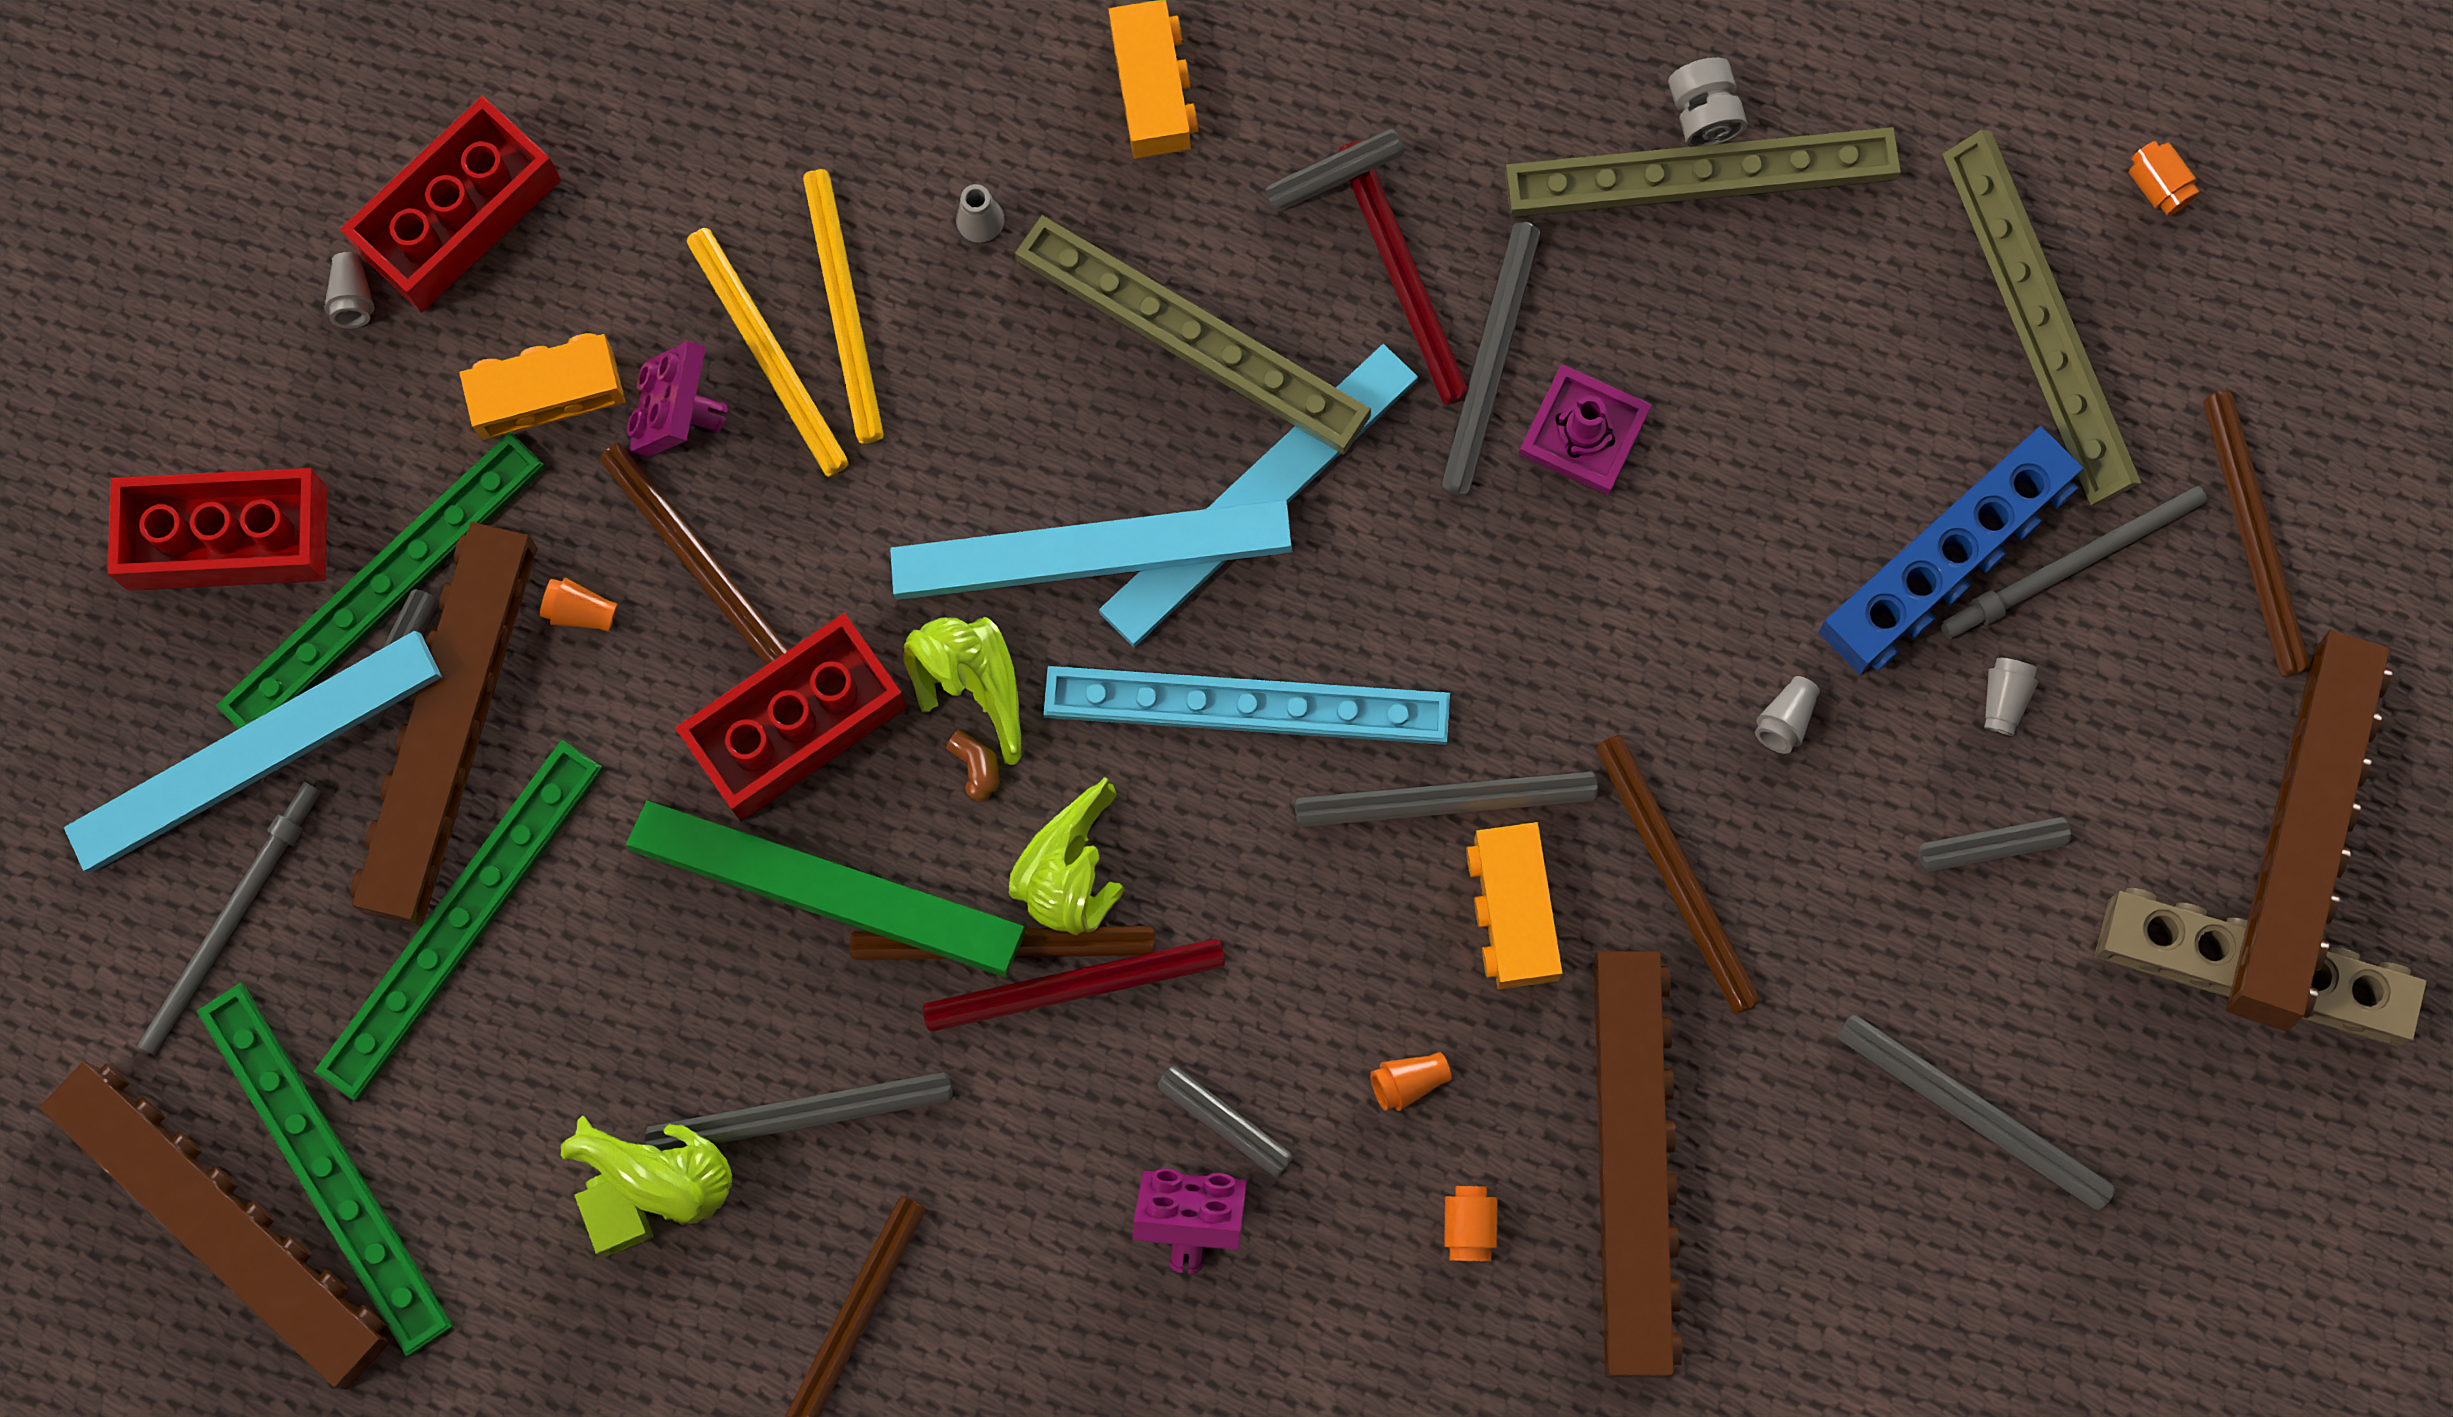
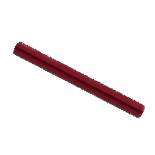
(1408, 286)
(1073, 985)

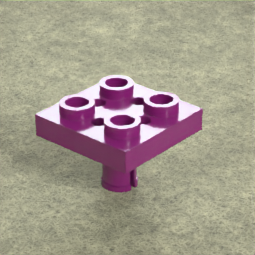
(670, 401)
(1592, 413)
(1189, 1214)

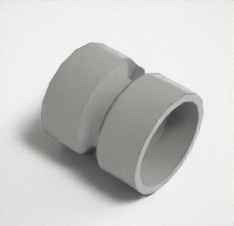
(1707, 102)

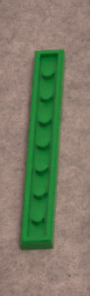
(383, 582)
(826, 888)
(458, 921)
(325, 1170)

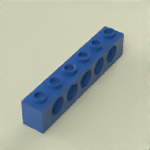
(2035, 461)

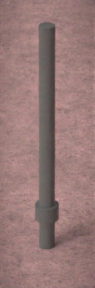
(1992, 606)
(283, 832)

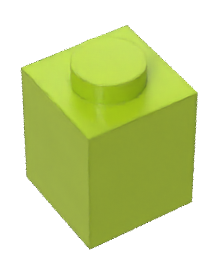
(611, 1218)

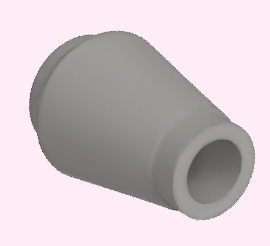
(979, 215)
(348, 292)
(2008, 694)
(1787, 717)

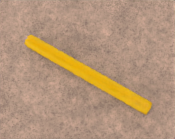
(843, 306)
(767, 352)

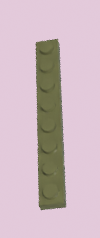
(1702, 172)
(2041, 318)
(1193, 335)

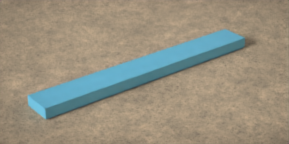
(1274, 477)
(1091, 549)
(1247, 705)
(252, 752)

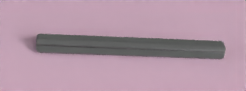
(1490, 359)
(1446, 799)
(809, 1111)
(1976, 1112)

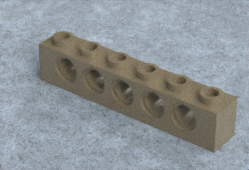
(2125, 942)

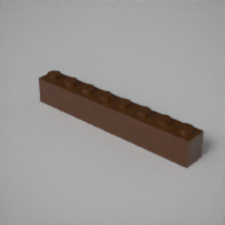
(444, 726)
(2309, 832)
(1634, 1165)
(216, 1225)

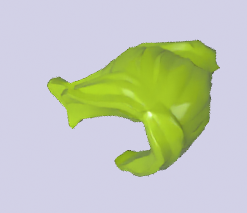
(972, 659)
(1059, 871)
(674, 1183)

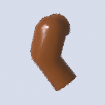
(981, 763)

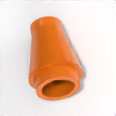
(576, 606)
(1407, 1080)

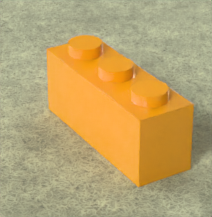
(1152, 78)
(542, 386)
(1514, 906)

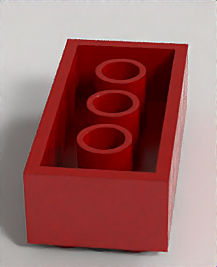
(451, 204)
(217, 529)
(792, 717)

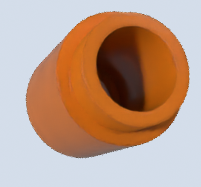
(2163, 177)
(1470, 1224)

